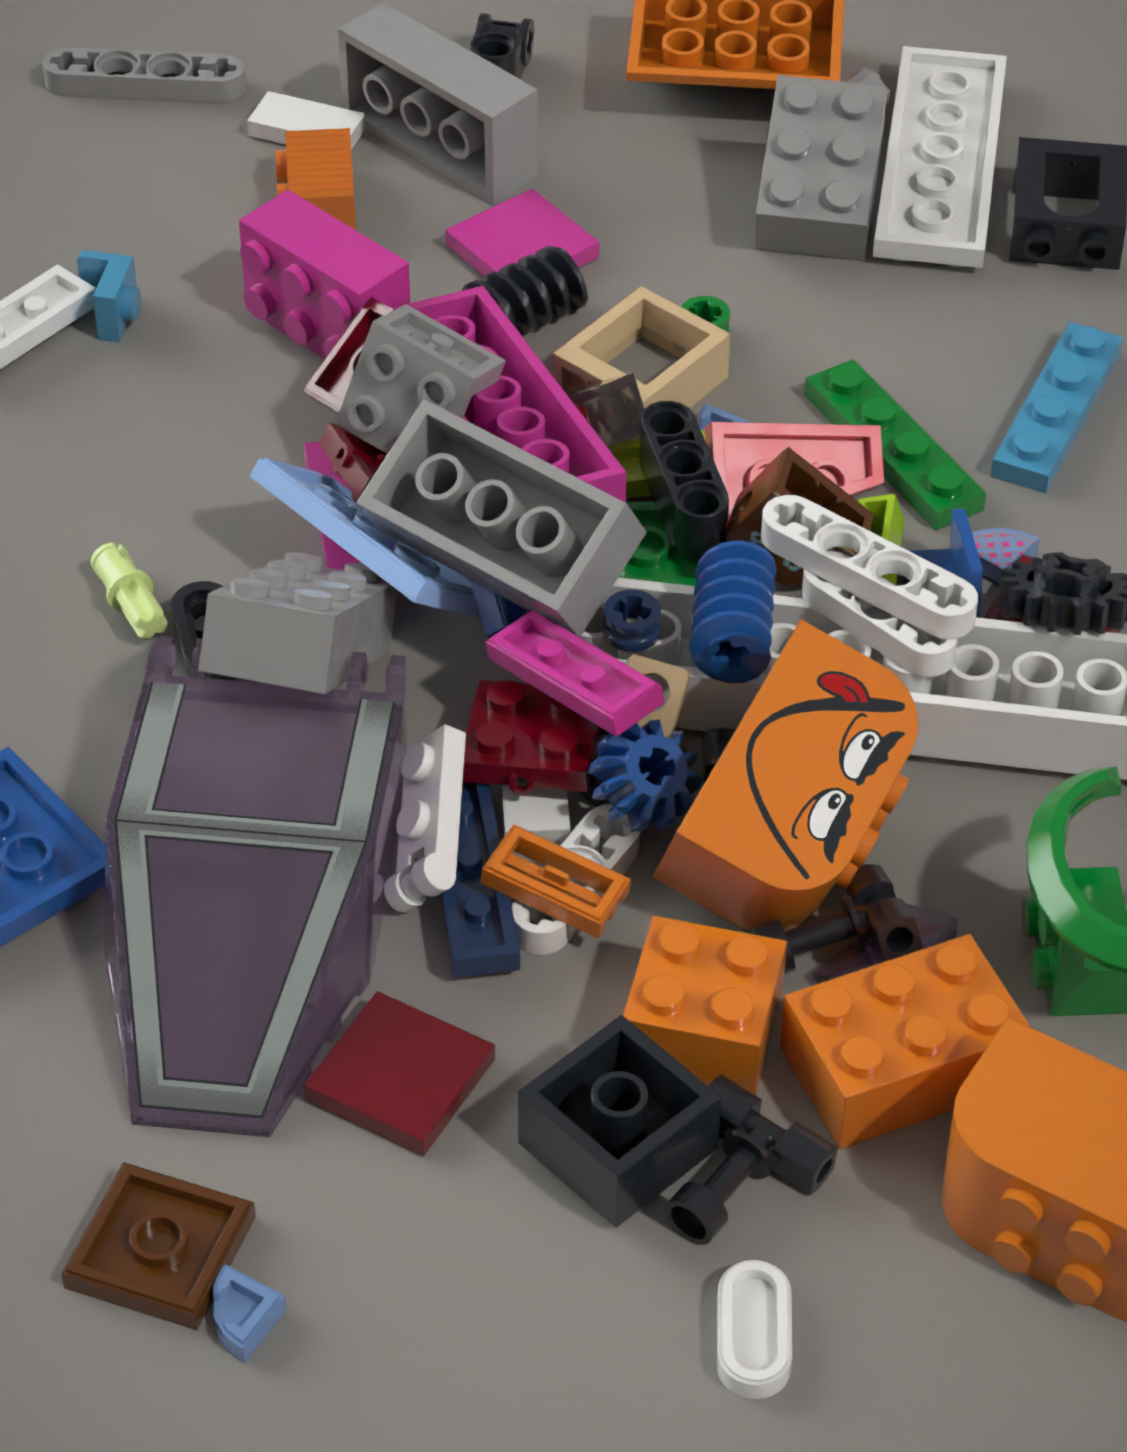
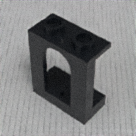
(1075, 172)

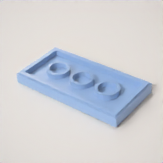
(332, 510)

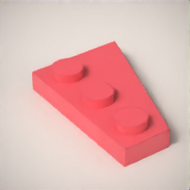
(841, 452)

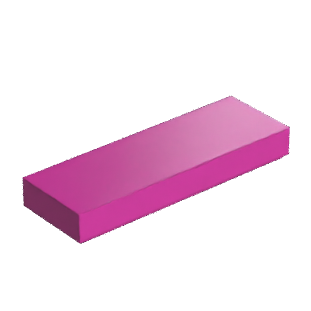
(575, 672)

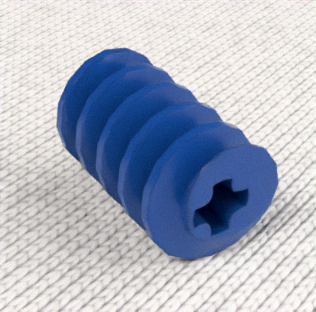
(733, 612)

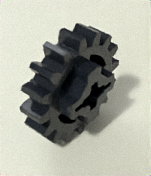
(1065, 593)

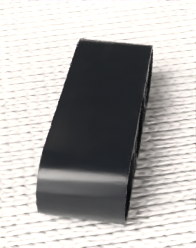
(683, 479)

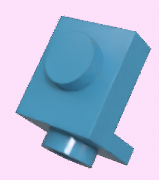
(116, 292)

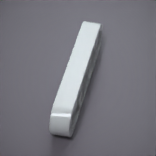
(931, 600)

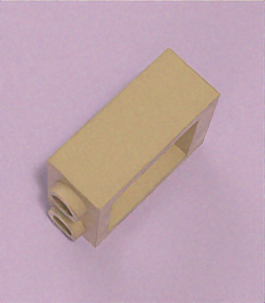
(644, 314)

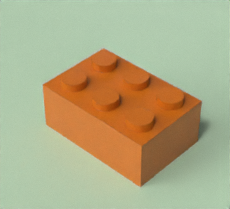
(894, 1037)

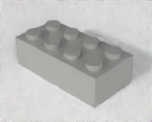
(440, 102)
(502, 517)
(297, 623)

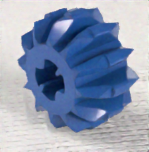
(627, 787)

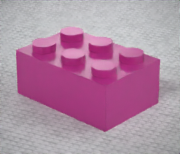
(313, 271)

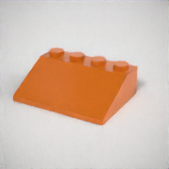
(735, 41)

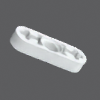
(892, 637)
(617, 855)

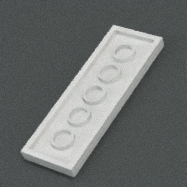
(941, 158)

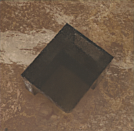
(611, 407)

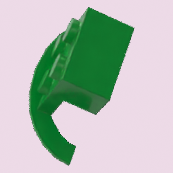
(1075, 911)

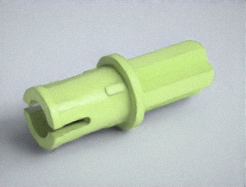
(128, 589)

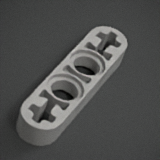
(200, 78)

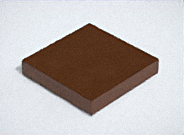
(158, 1245)

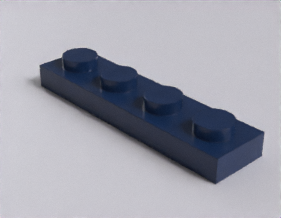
(475, 916)

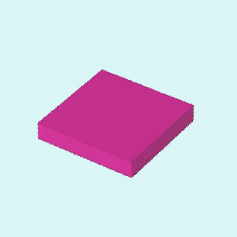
(516, 230)

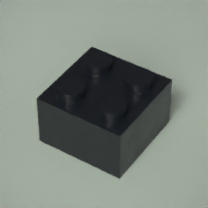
(618, 1120)

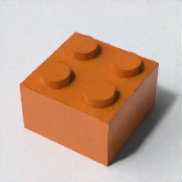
(709, 997)

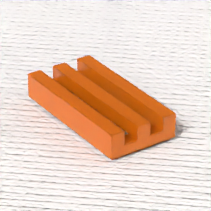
(550, 888)

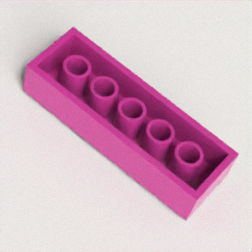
(526, 401)

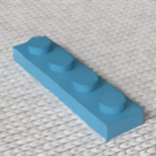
(1056, 407)

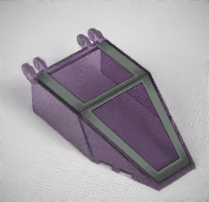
(245, 884)

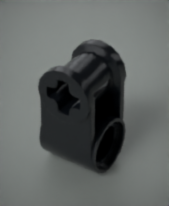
(504, 43)

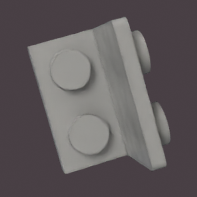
(410, 361)

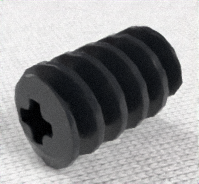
(536, 288)

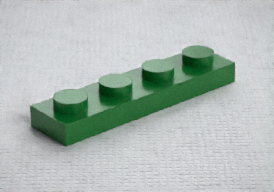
(910, 456)

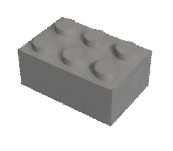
(820, 167)

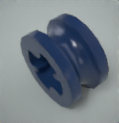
(632, 605)

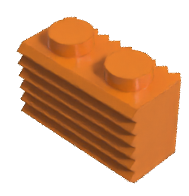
(319, 170)

